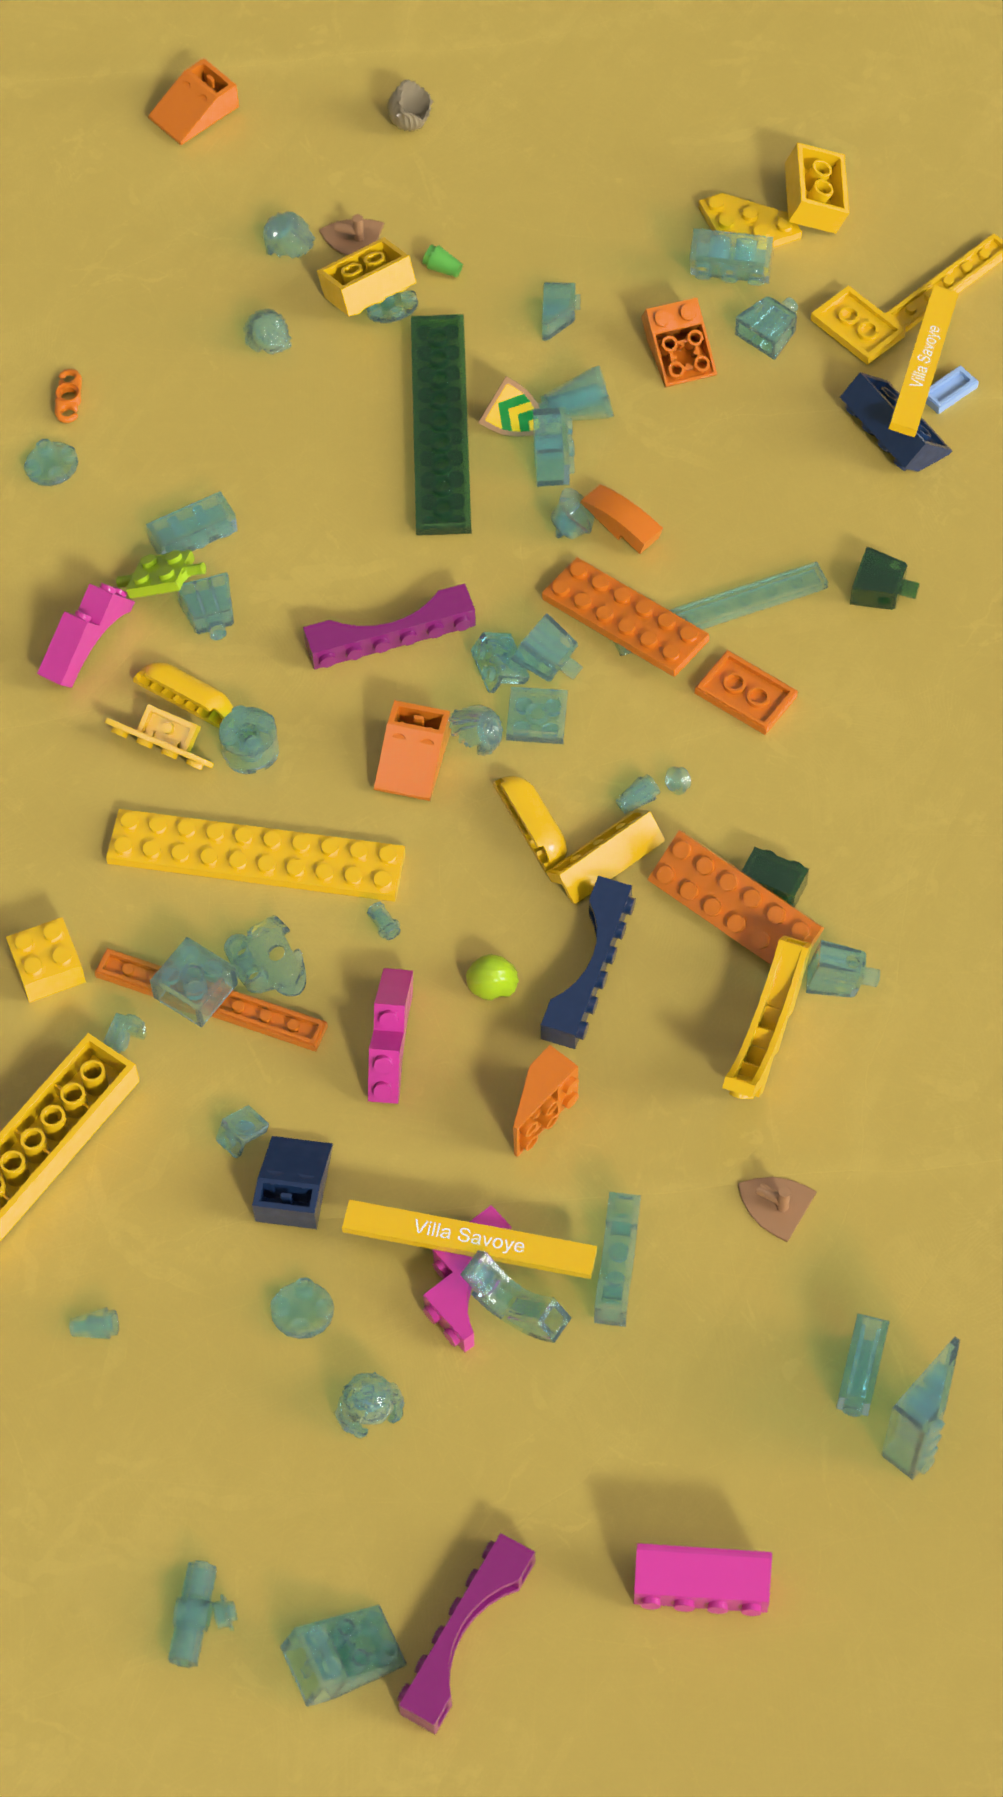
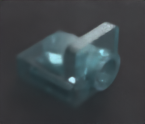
(121, 1030)
(240, 1129)

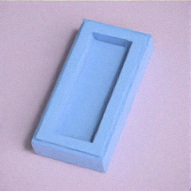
(950, 389)

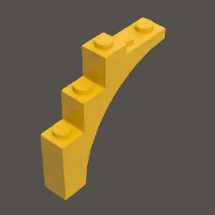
(777, 1002)

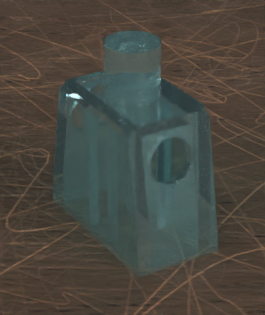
(768, 325)
(208, 605)
(548, 651)
(839, 971)

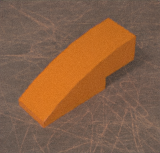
(622, 517)

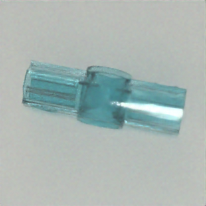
(192, 1614)

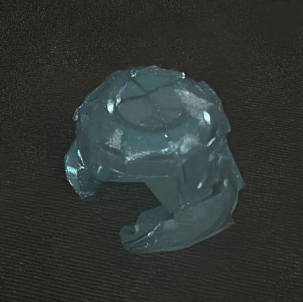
(368, 1401)

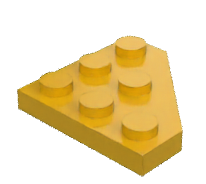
(742, 216)

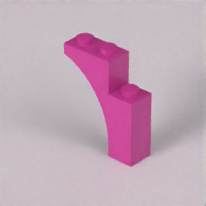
(81, 631)
(389, 1034)
(450, 1298)

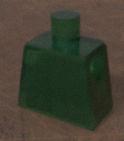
(881, 581)

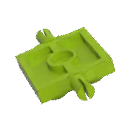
(160, 574)

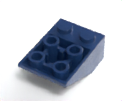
(292, 1182)

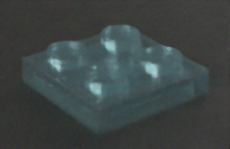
(537, 715)

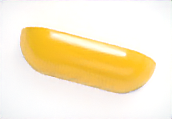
(185, 691)
(533, 820)

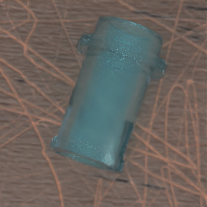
(386, 924)

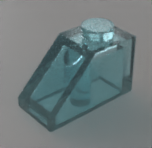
(558, 307)

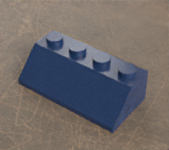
(874, 404)

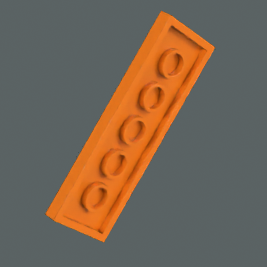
(625, 616)
(729, 898)

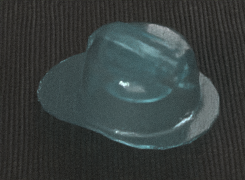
(571, 516)

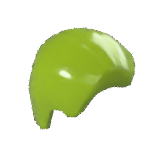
(492, 977)

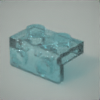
(493, 658)

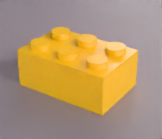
(816, 188)
(366, 276)

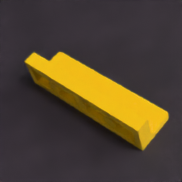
(607, 854)

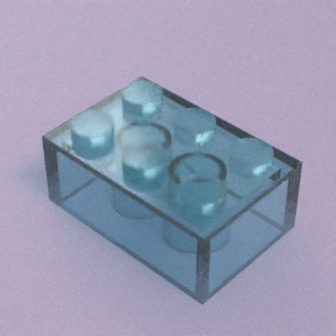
(731, 256)

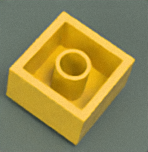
(45, 959)

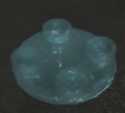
(393, 307)
(51, 463)
(302, 1309)

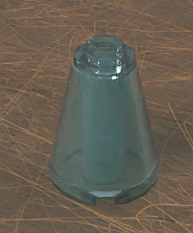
(582, 396)

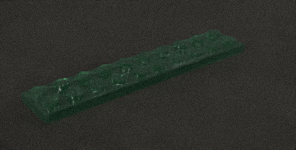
(440, 425)

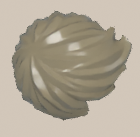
(409, 106)

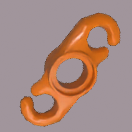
(63, 405)

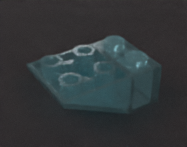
(341, 1654)

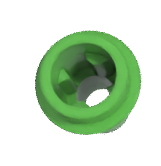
(441, 261)

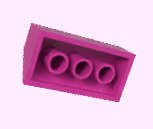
(702, 1579)

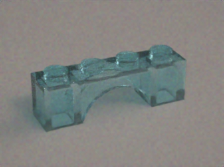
(617, 1259)

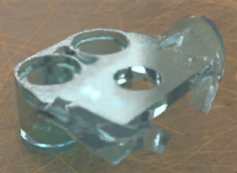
(283, 975)

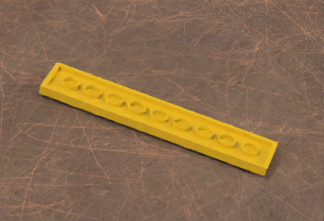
(256, 855)

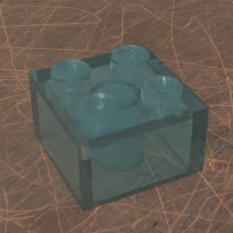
(553, 446)
(194, 982)

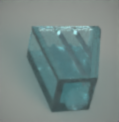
(862, 1365)

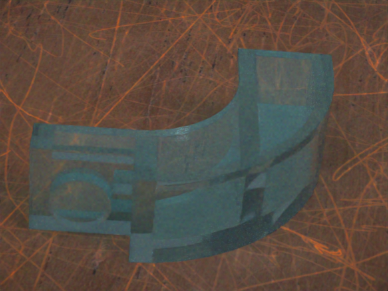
(524, 1310)

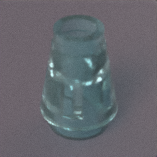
(639, 793)
(96, 1324)

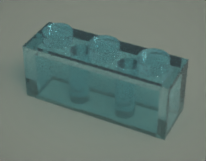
(193, 525)

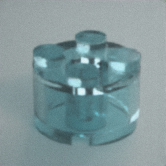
(249, 739)

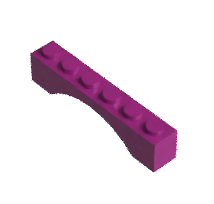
(338, 642)
(501, 1574)

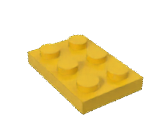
(858, 325)

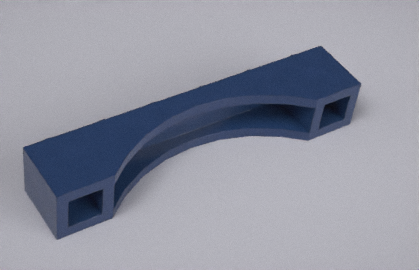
(567, 1012)

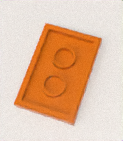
(746, 692)

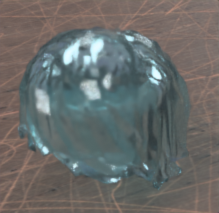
(287, 235)
(267, 331)
(477, 727)

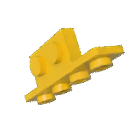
(167, 731)

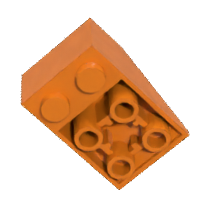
(195, 102)
(679, 342)
(412, 750)
(547, 1091)

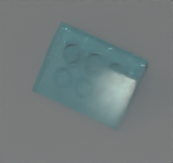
(919, 1415)

